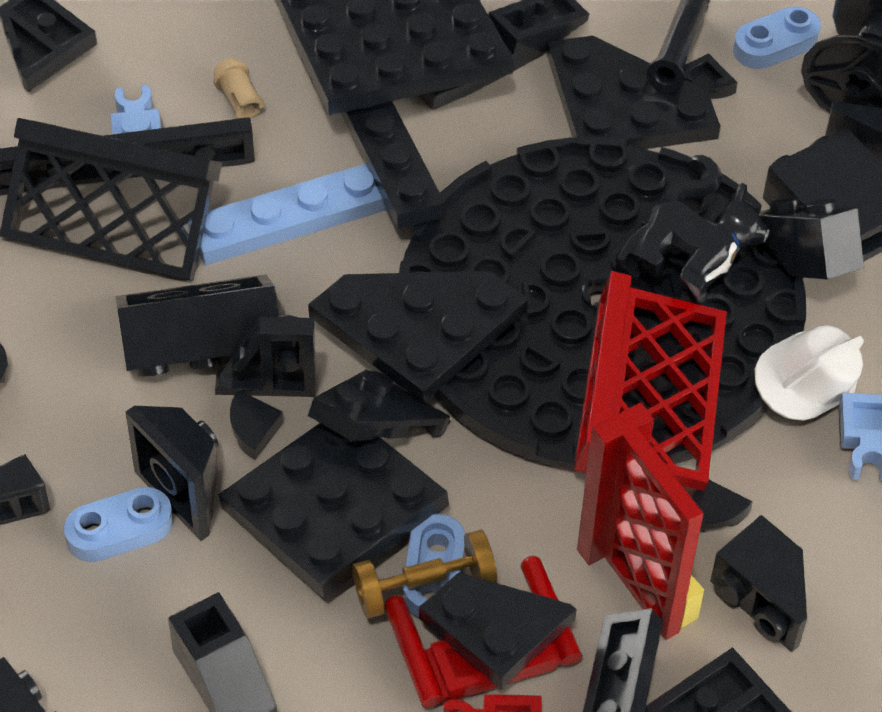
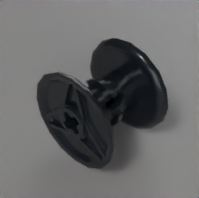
(850, 63)

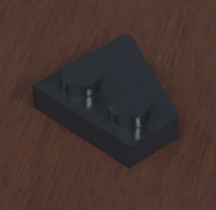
(373, 408)

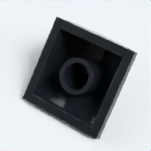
(177, 459)

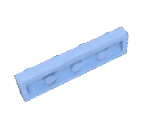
(289, 213)

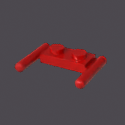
(446, 674)

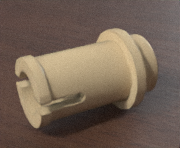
(232, 79)

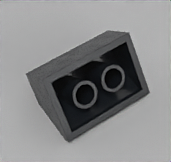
(191, 322)

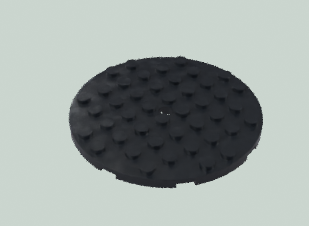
(553, 233)

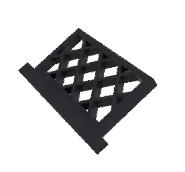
(116, 155)

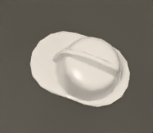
(809, 372)

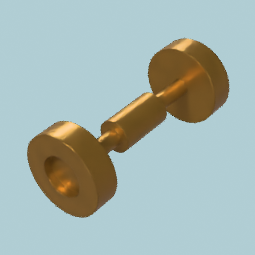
(478, 558)

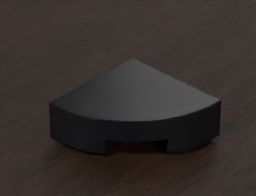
(710, 76)
(253, 422)
(721, 506)

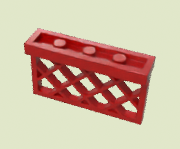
(611, 363)
(635, 516)

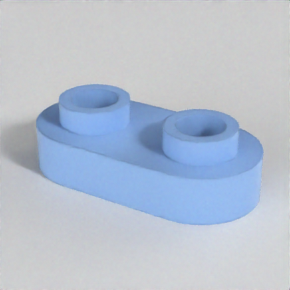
(776, 37)
(120, 524)
(436, 530)

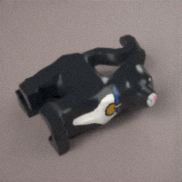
(688, 239)

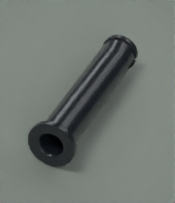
(667, 70)

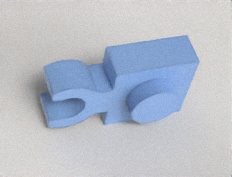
(135, 114)
(861, 430)

